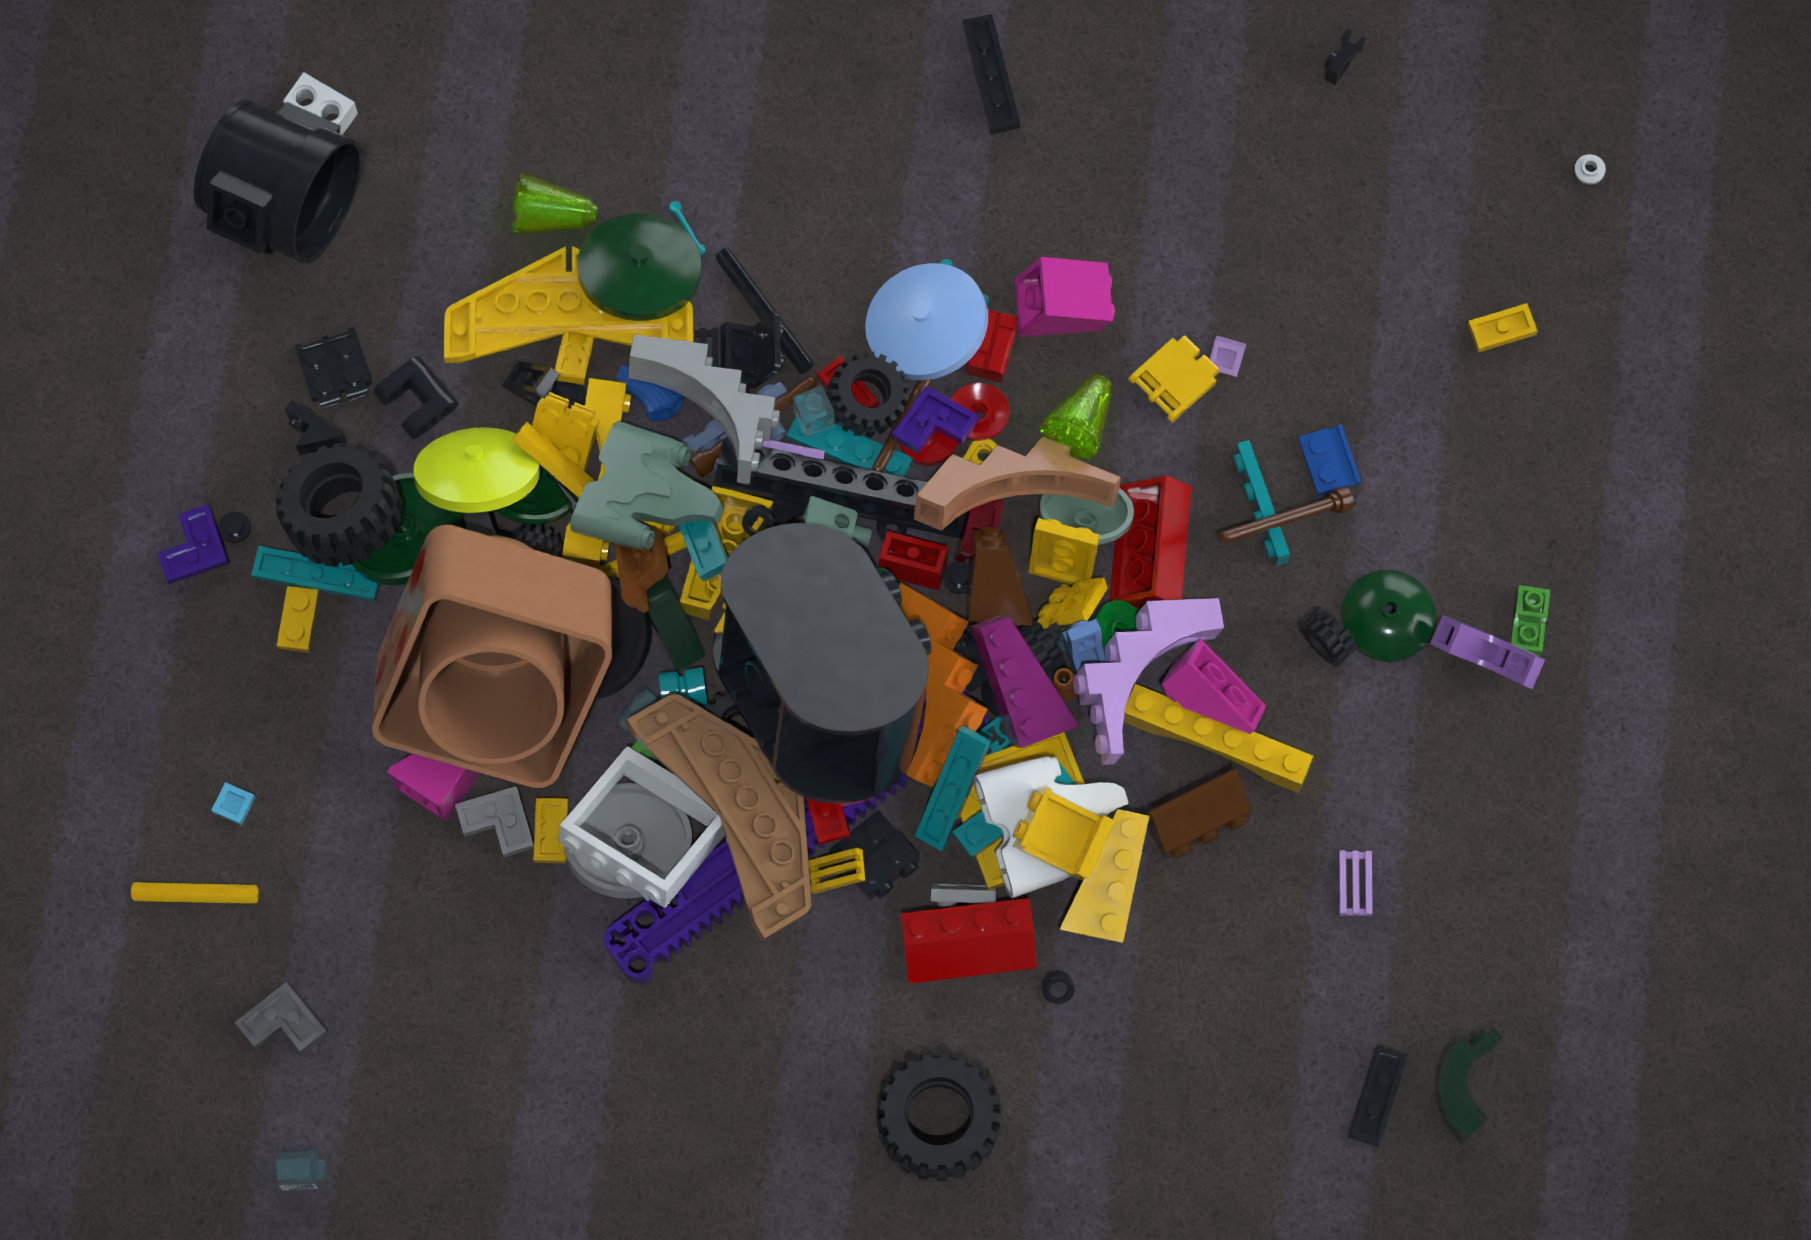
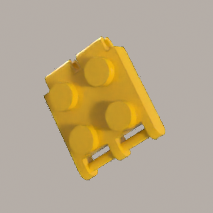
(1176, 377)
(567, 428)

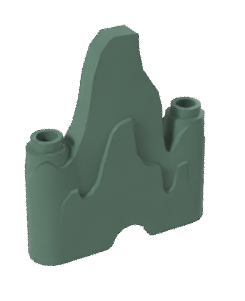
(641, 486)

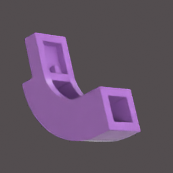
(1487, 651)

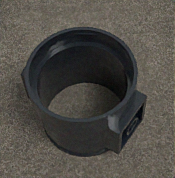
(277, 179)

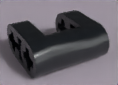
(426, 386)

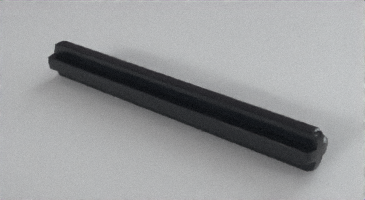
(762, 307)

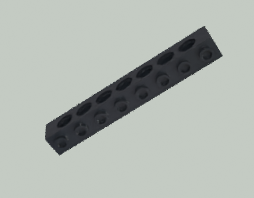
(797, 477)

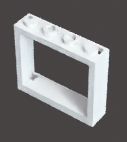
(618, 865)

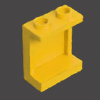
(1062, 834)

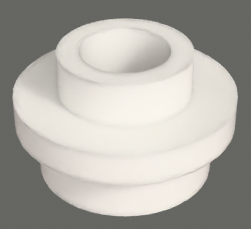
(1589, 177)

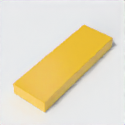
(552, 459)

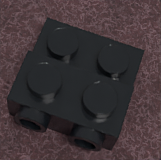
(885, 855)

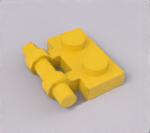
(1073, 603)

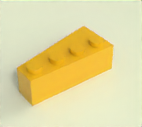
(703, 597)

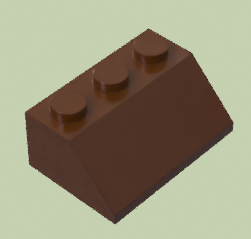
(1199, 815)

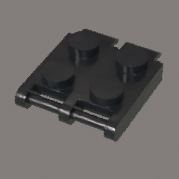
(334, 369)

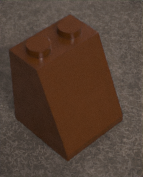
(994, 580)

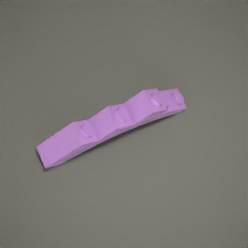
(1160, 629)

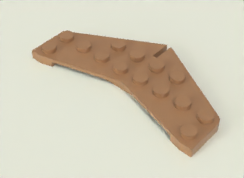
(736, 781)

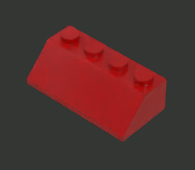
(1153, 551)
(969, 941)

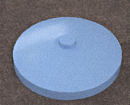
(927, 320)

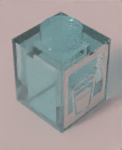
(813, 411)
(299, 1170)

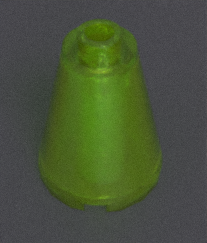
(549, 207)

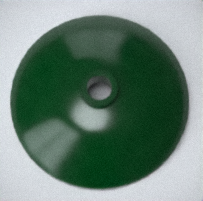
(541, 505)
(1383, 634)

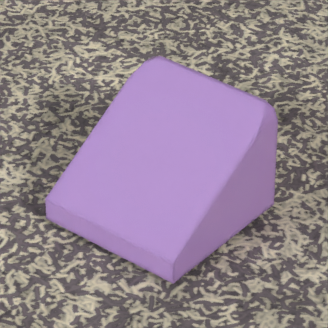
(1227, 355)

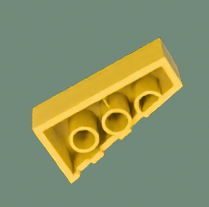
(1105, 899)

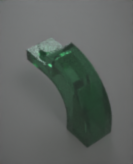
(672, 626)
(1452, 1094)

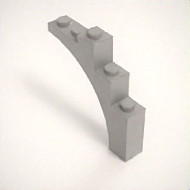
(719, 391)

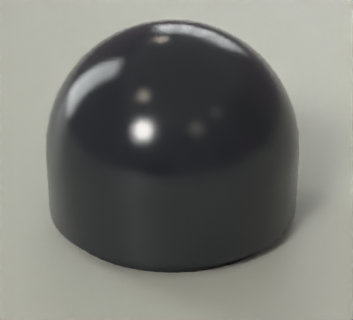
(752, 514)
(1054, 977)

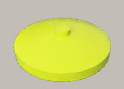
(475, 471)

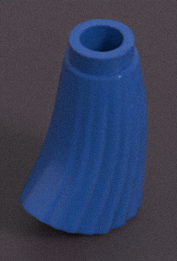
(657, 401)

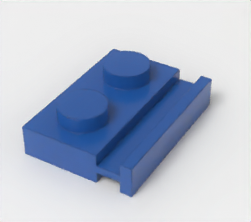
(1329, 460)

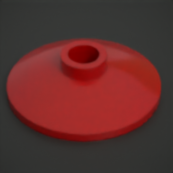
(986, 400)

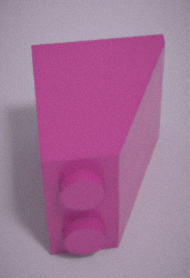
(1063, 297)
(432, 783)

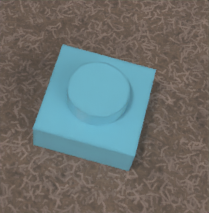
(233, 804)

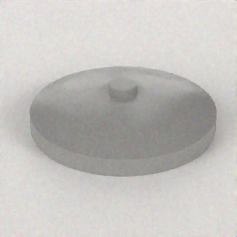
(639, 828)

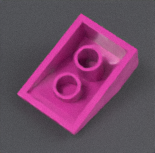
(1212, 689)

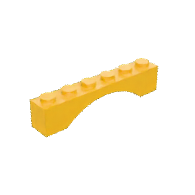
(609, 403)
(1256, 752)

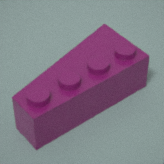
(1021, 688)

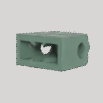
(837, 518)

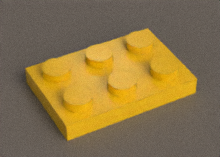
(1063, 551)

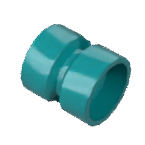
(689, 685)

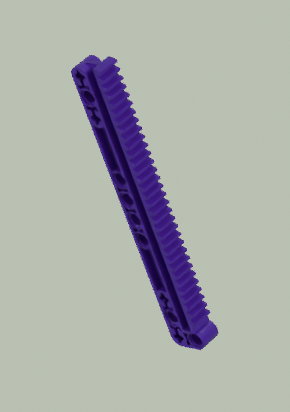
(705, 897)

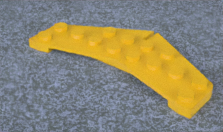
(540, 305)

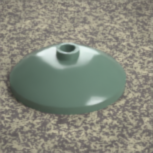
(1100, 519)

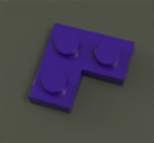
(931, 413)
(200, 553)

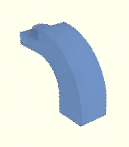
(1084, 645)

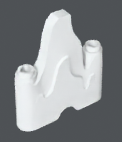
(1003, 802)

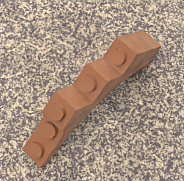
(1003, 474)

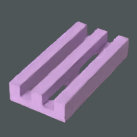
(1355, 856)

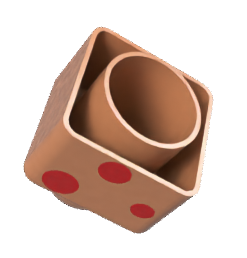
(492, 656)

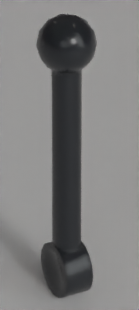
(565, 492)

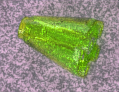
(1081, 418)

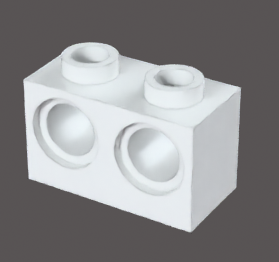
(325, 101)

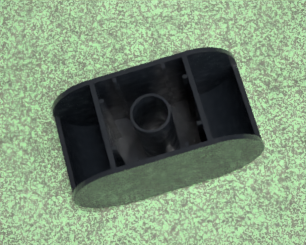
(822, 661)

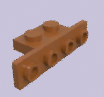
(640, 570)

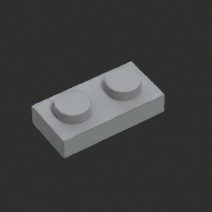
(950, 893)

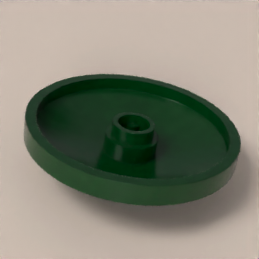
(639, 267)
(398, 556)

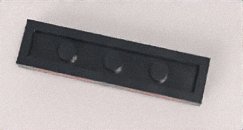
(991, 74)

